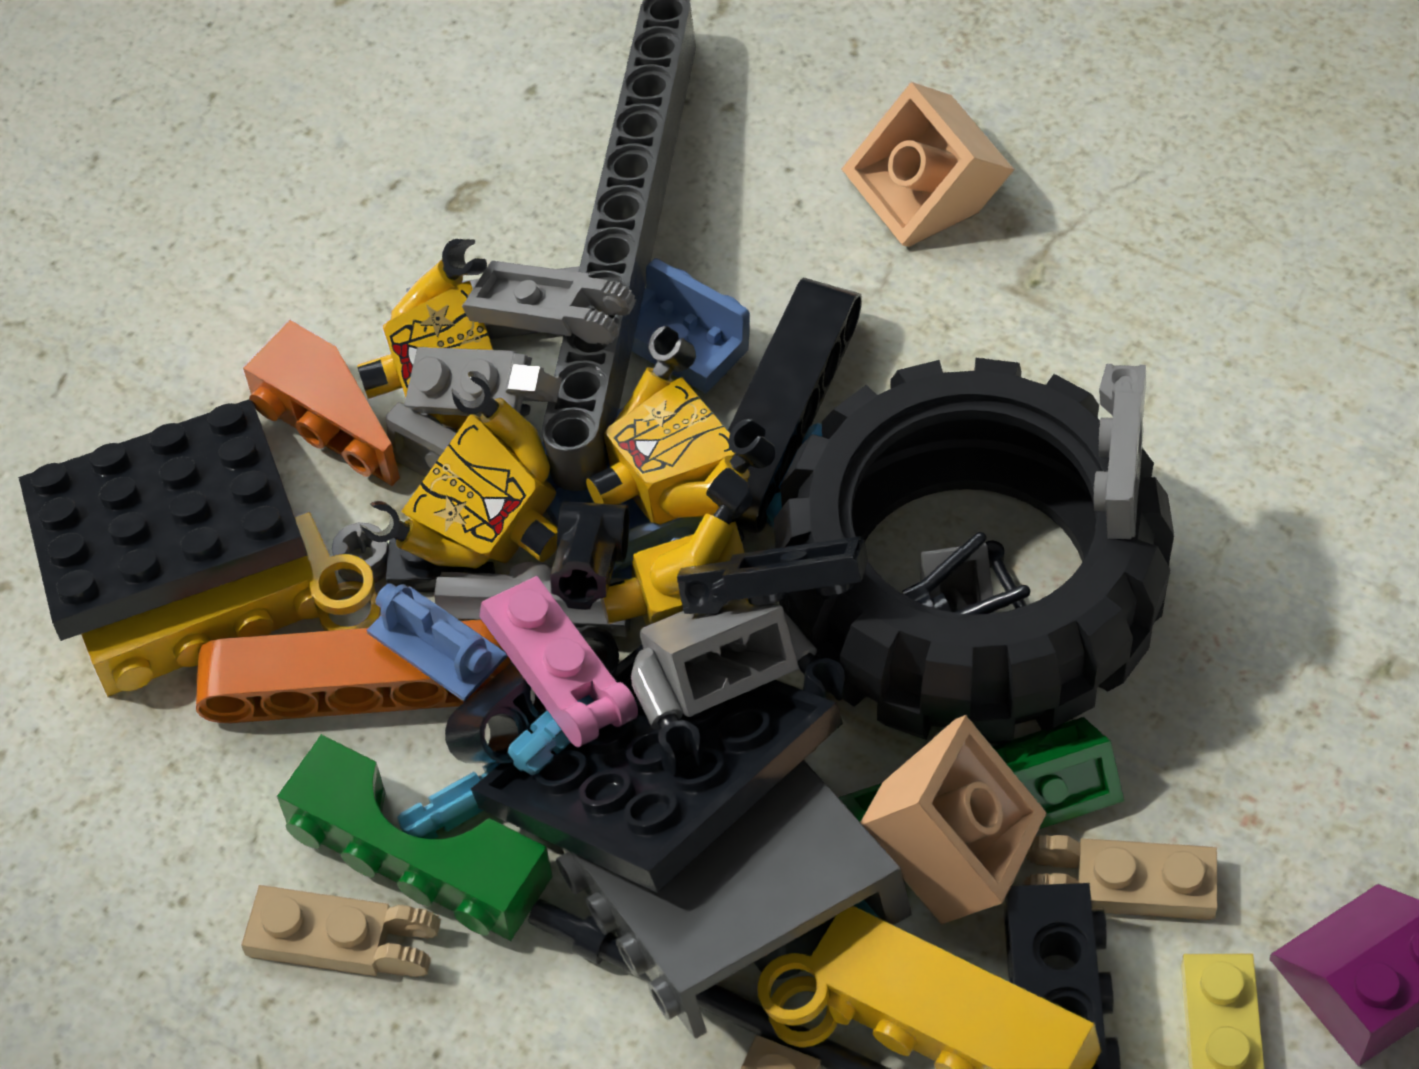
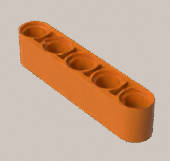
(314, 677)

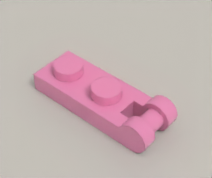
(557, 661)

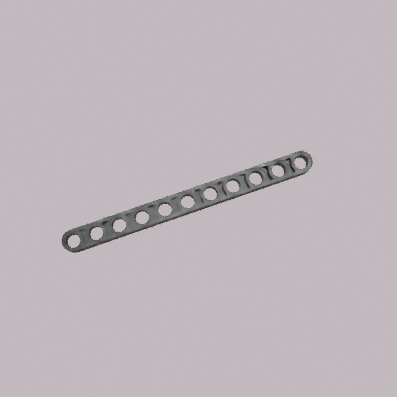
(622, 236)

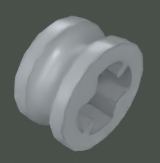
(352, 538)

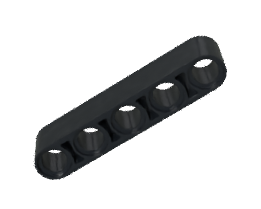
(794, 381)

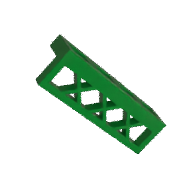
(1063, 768)

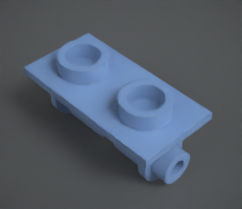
(434, 640)

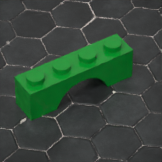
(482, 875)

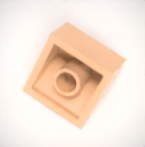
(926, 165)
(955, 822)

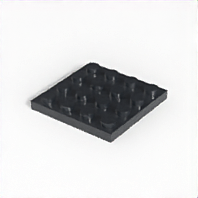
(158, 518)
(633, 816)

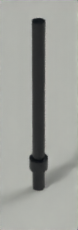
(594, 946)

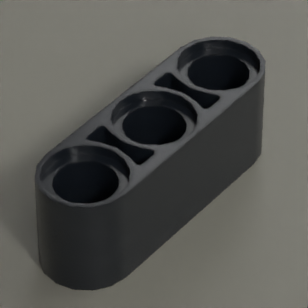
(508, 708)

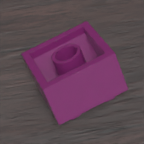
(1360, 971)

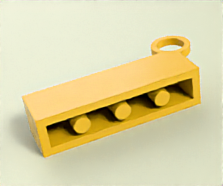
(170, 636)
(922, 1002)

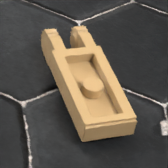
(1134, 875)
(336, 932)

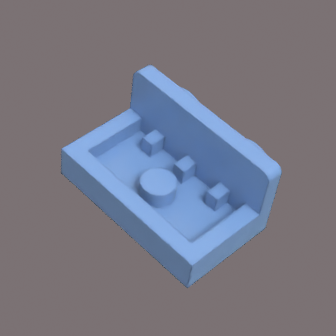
(702, 316)

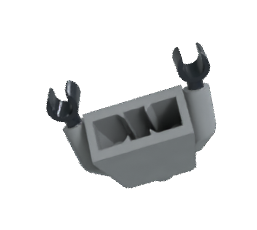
(710, 658)

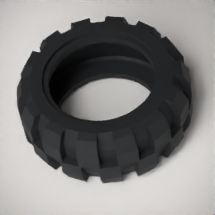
(994, 436)

